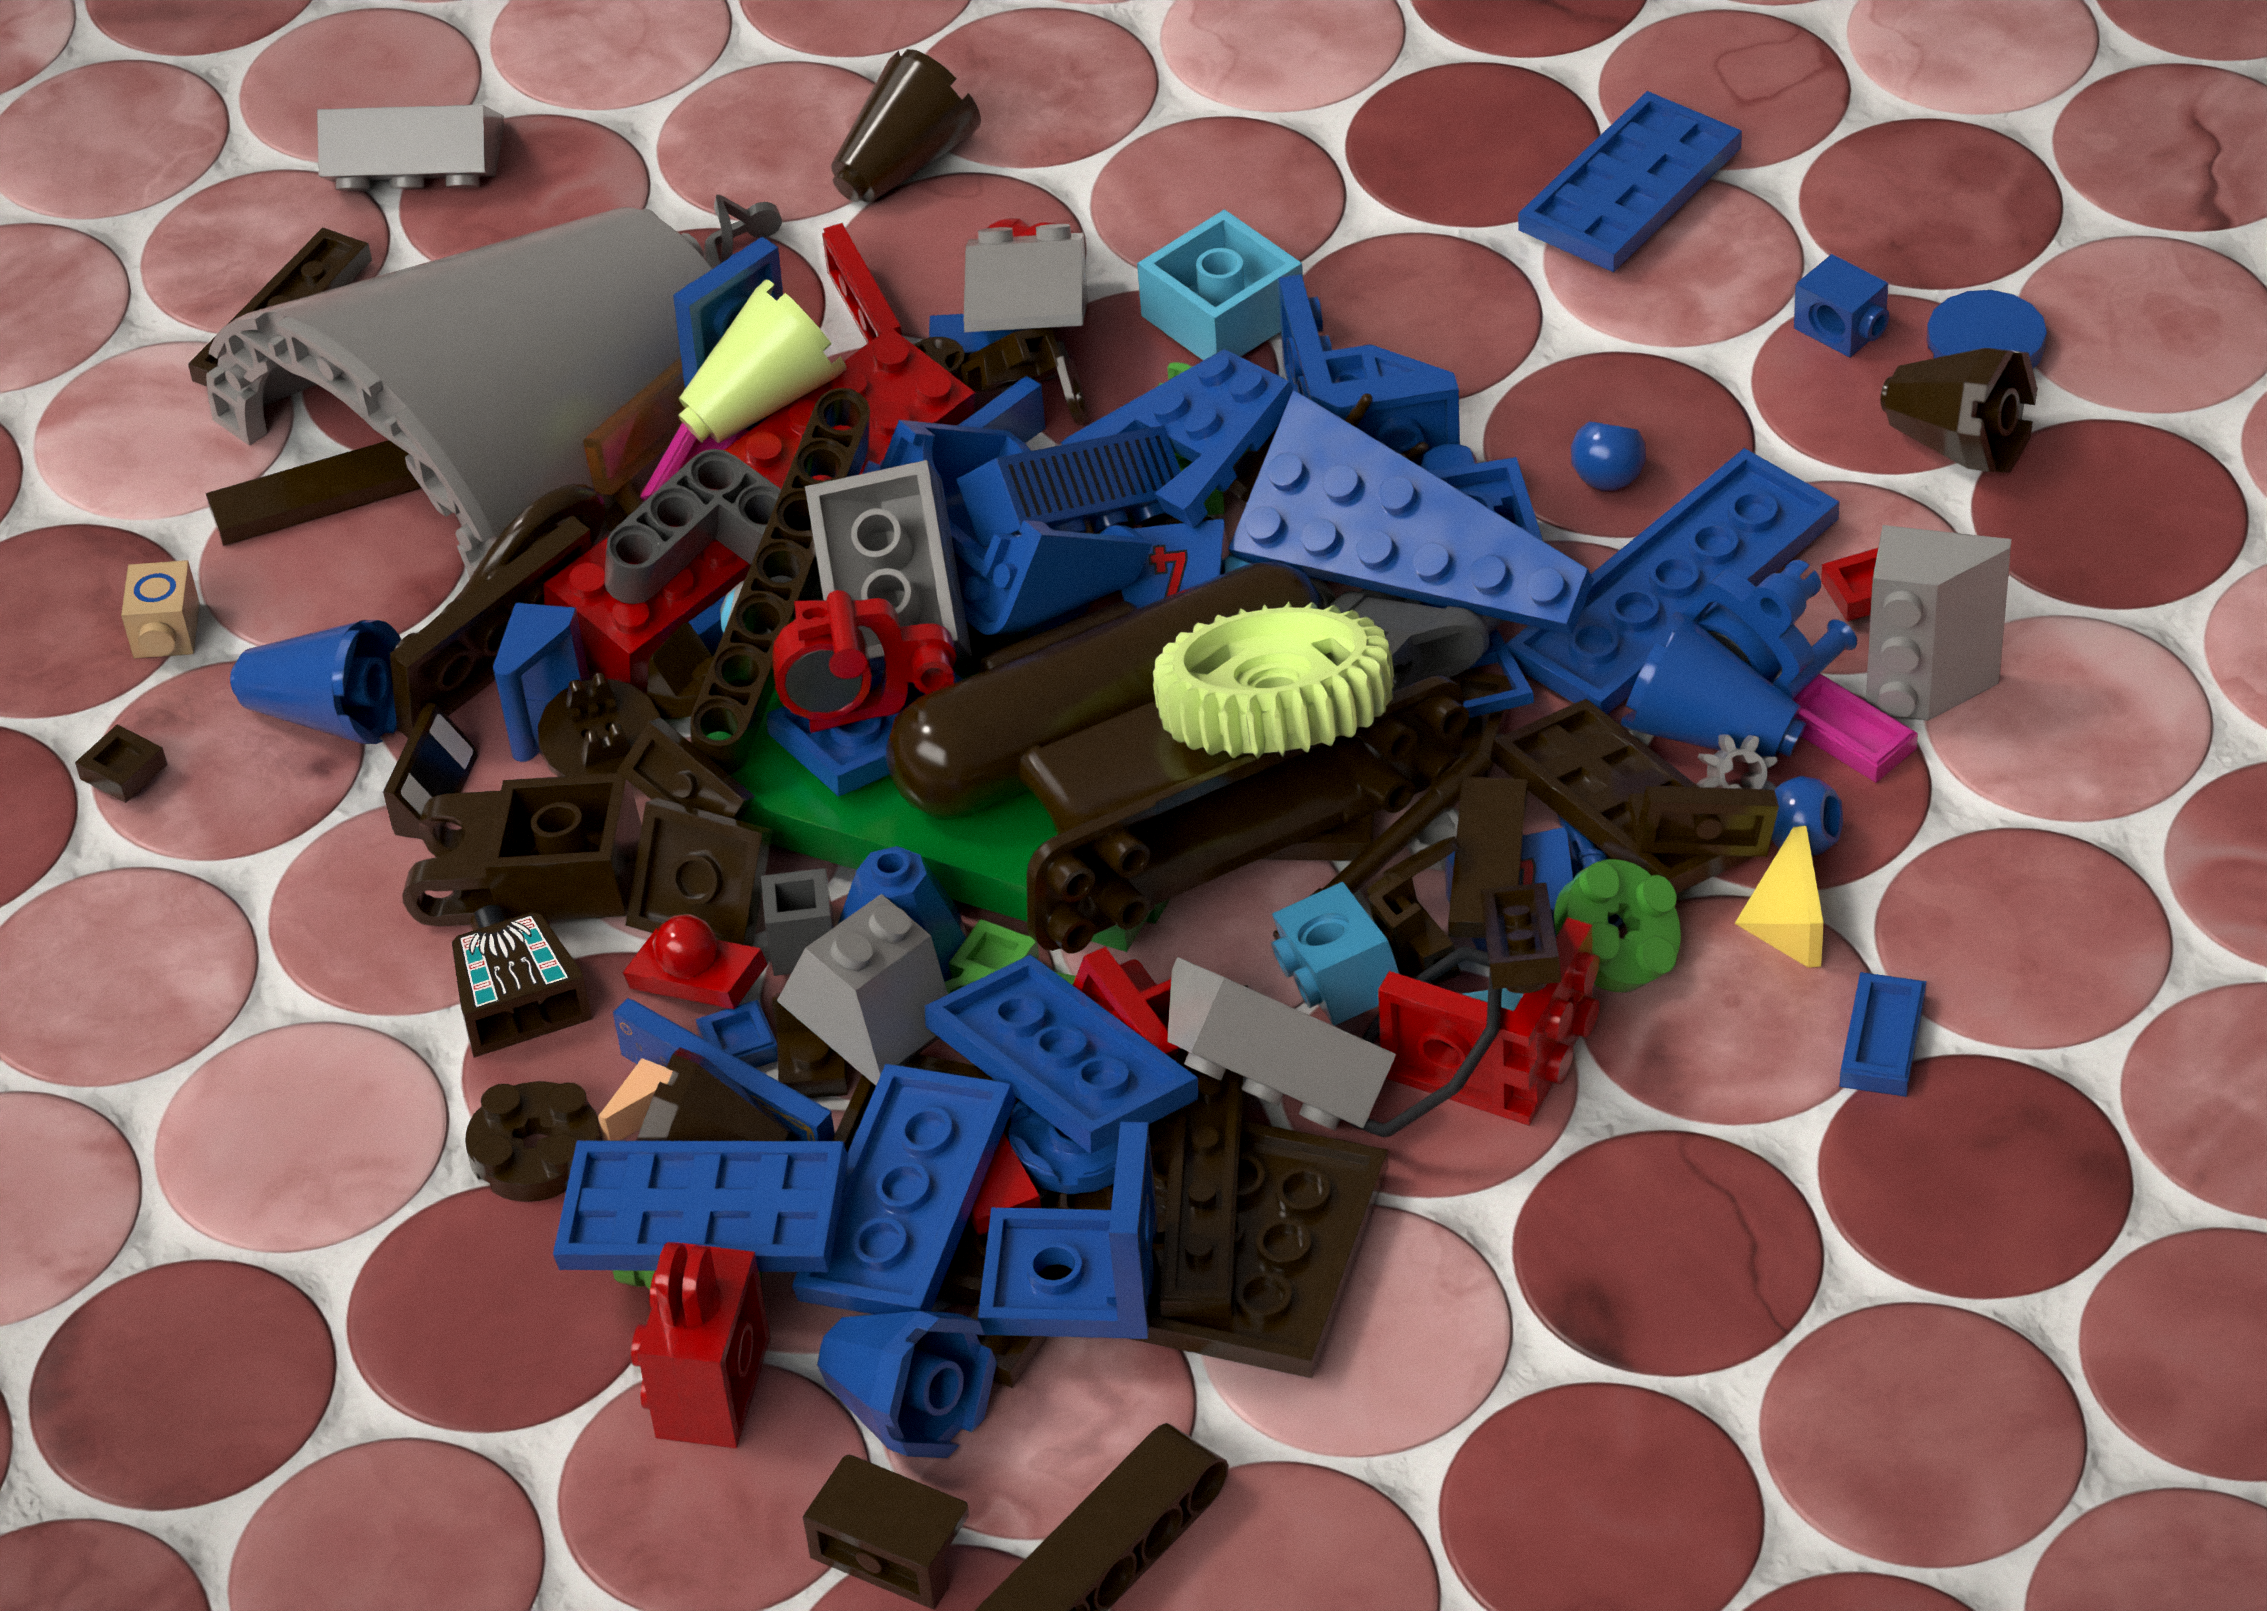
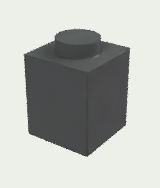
(795, 914)

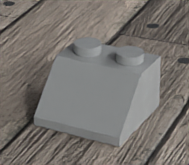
(868, 988)

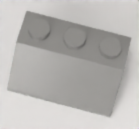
(408, 145)
(893, 542)
(1935, 620)
(1274, 1047)

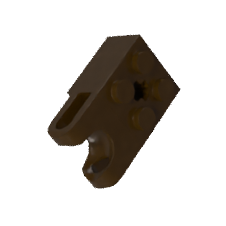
(530, 848)

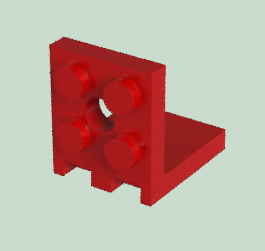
(1528, 1051)

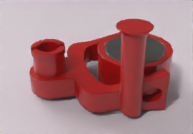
(826, 665)

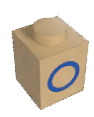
(160, 609)

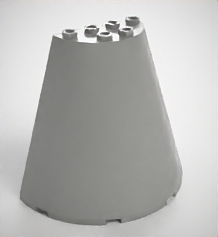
(479, 359)

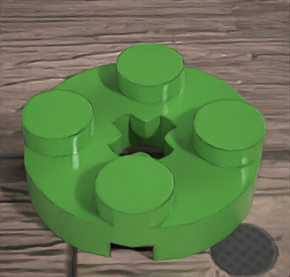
(1644, 906)

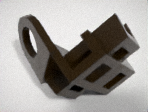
(1026, 354)
(1410, 930)

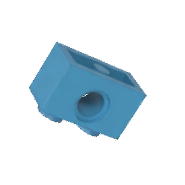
(1333, 952)

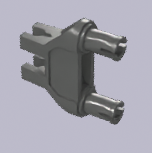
(1422, 637)

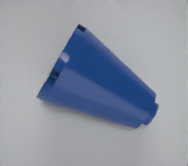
(324, 680)
(1705, 690)

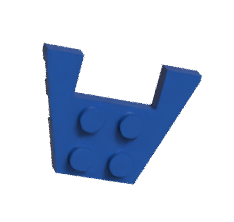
(1209, 419)

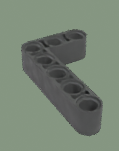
(702, 516)

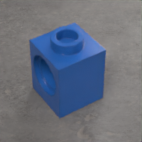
(1841, 305)

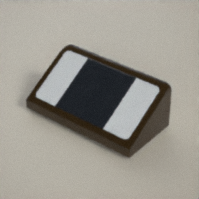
(431, 764)

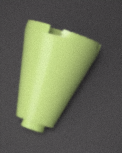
(757, 367)

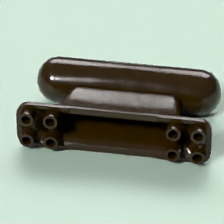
(1128, 802)

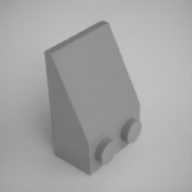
(1025, 279)

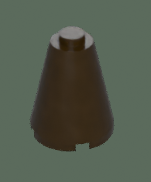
(902, 127)

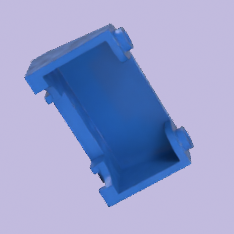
(1019, 577)

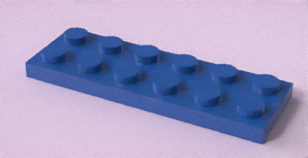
(1737, 519)

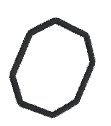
(1470, 1062)

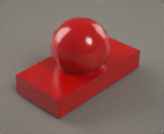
(692, 965)

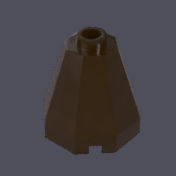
(1965, 406)
(706, 1106)

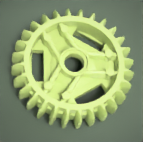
(1273, 680)

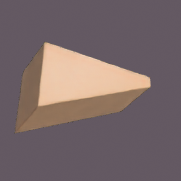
(631, 1102)

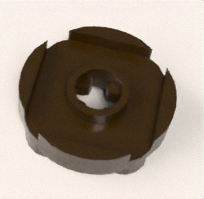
(522, 1110)

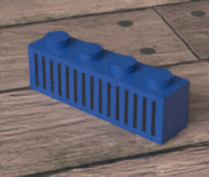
(1072, 485)

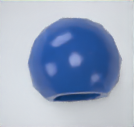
(1608, 455)
(1808, 804)

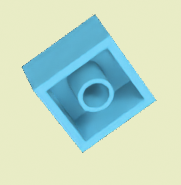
(1216, 287)

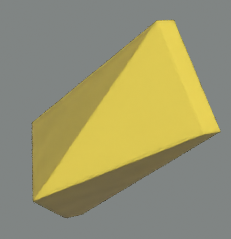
(1787, 903)

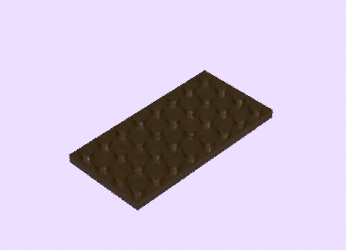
(1295, 1245)

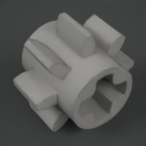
(1722, 763)

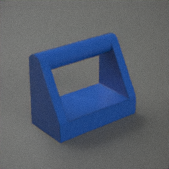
(547, 653)

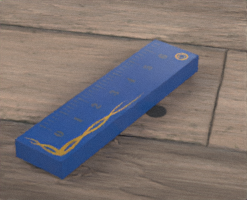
(655, 1039)

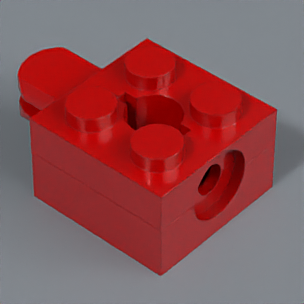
(702, 1343)

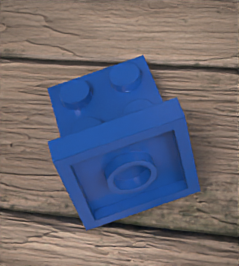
(1409, 396)

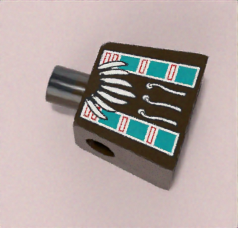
(515, 980)

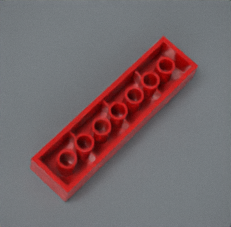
(622, 636)

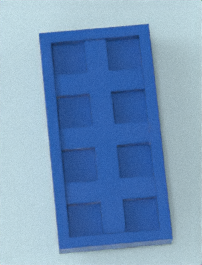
(1630, 181)
(723, 1194)

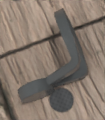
(758, 220)

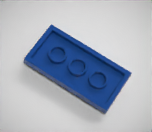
(1061, 1052)
(909, 1189)

